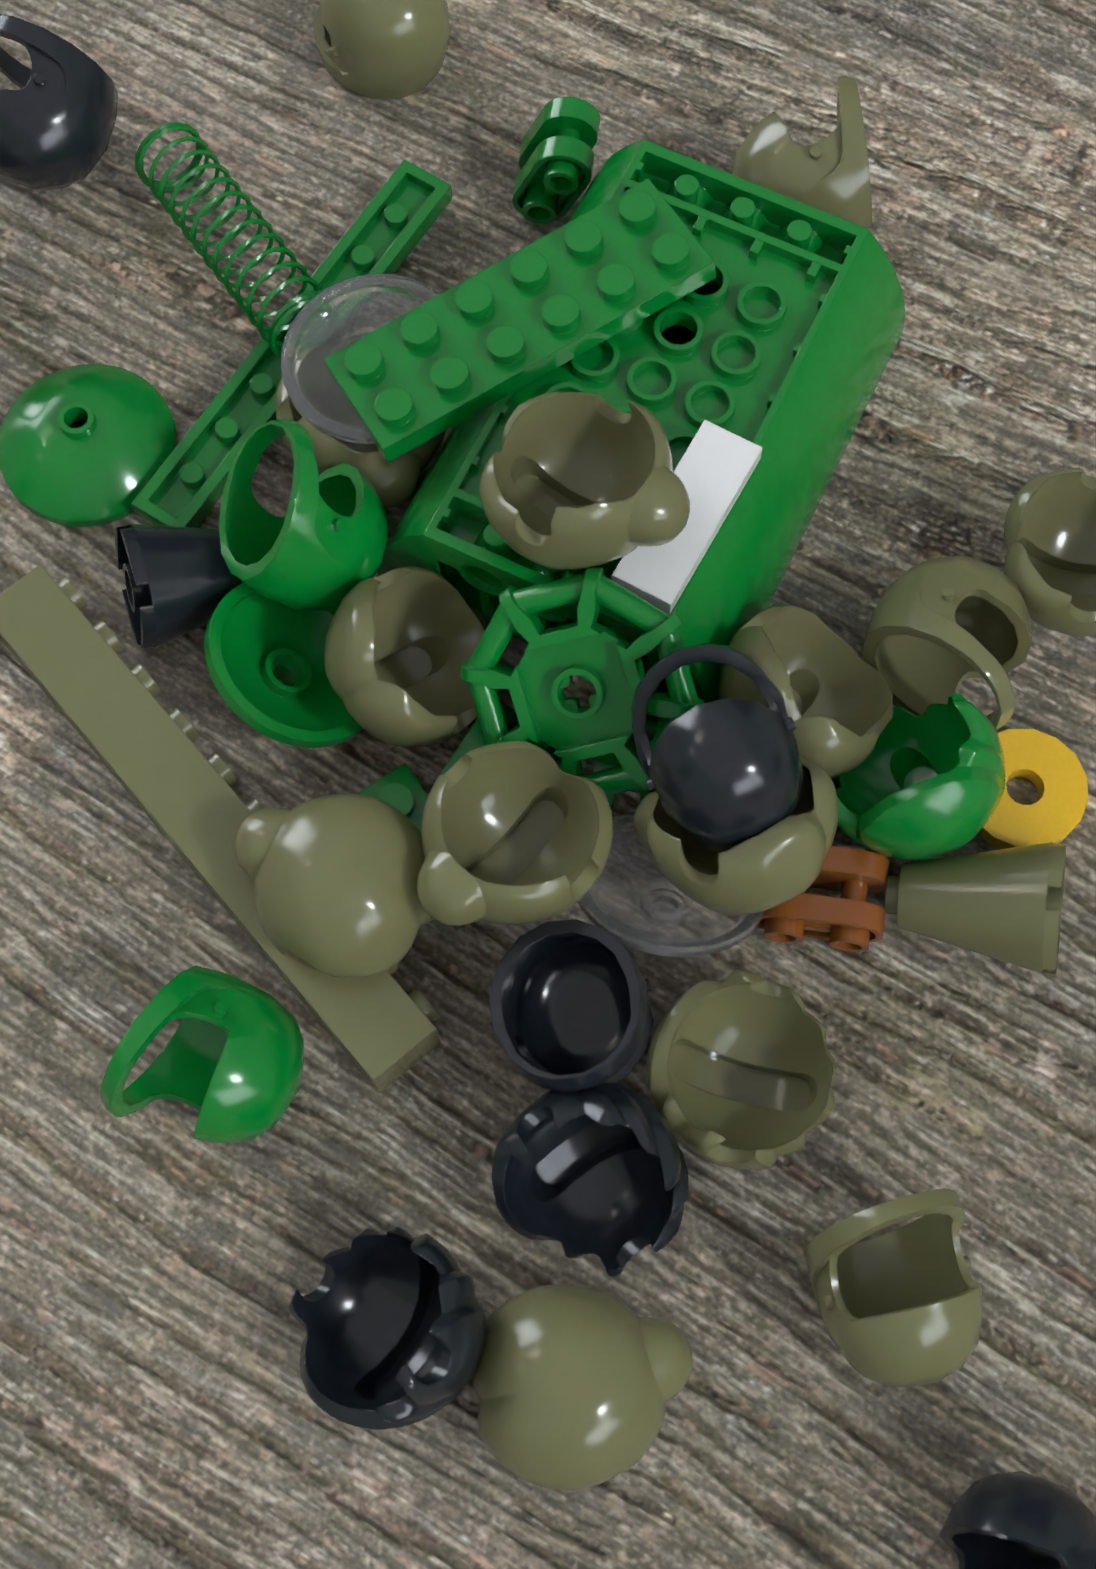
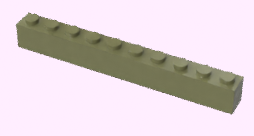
(194, 809)

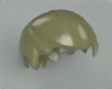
(741, 1071)

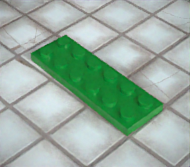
(519, 319)

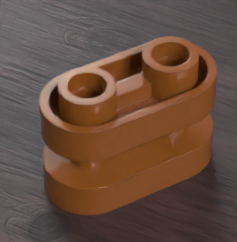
(844, 921)

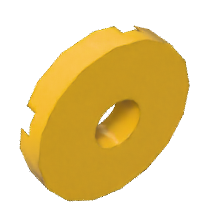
(1060, 787)

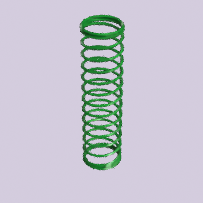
(164, 187)

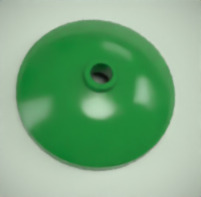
(92, 470)
(259, 640)

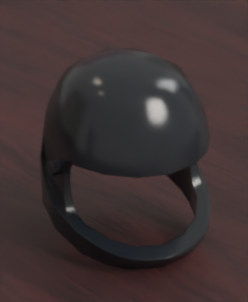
(60, 116)
(723, 763)
(571, 1006)
(1020, 1524)

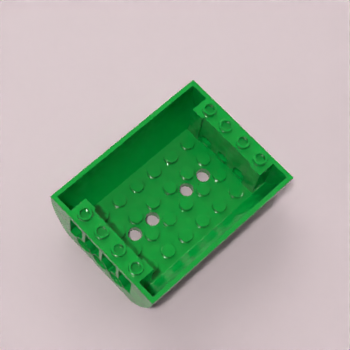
(777, 356)

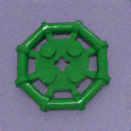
(580, 649)

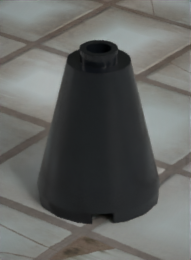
(170, 579)

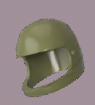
(383, 44)
(824, 175)
(949, 625)
(901, 1299)

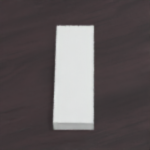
(714, 476)

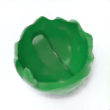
(925, 782)

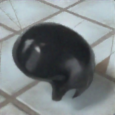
(592, 1174)
(389, 1330)

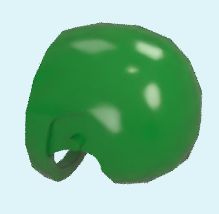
(323, 542)
(229, 1059)

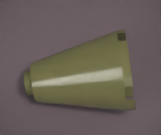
(987, 902)

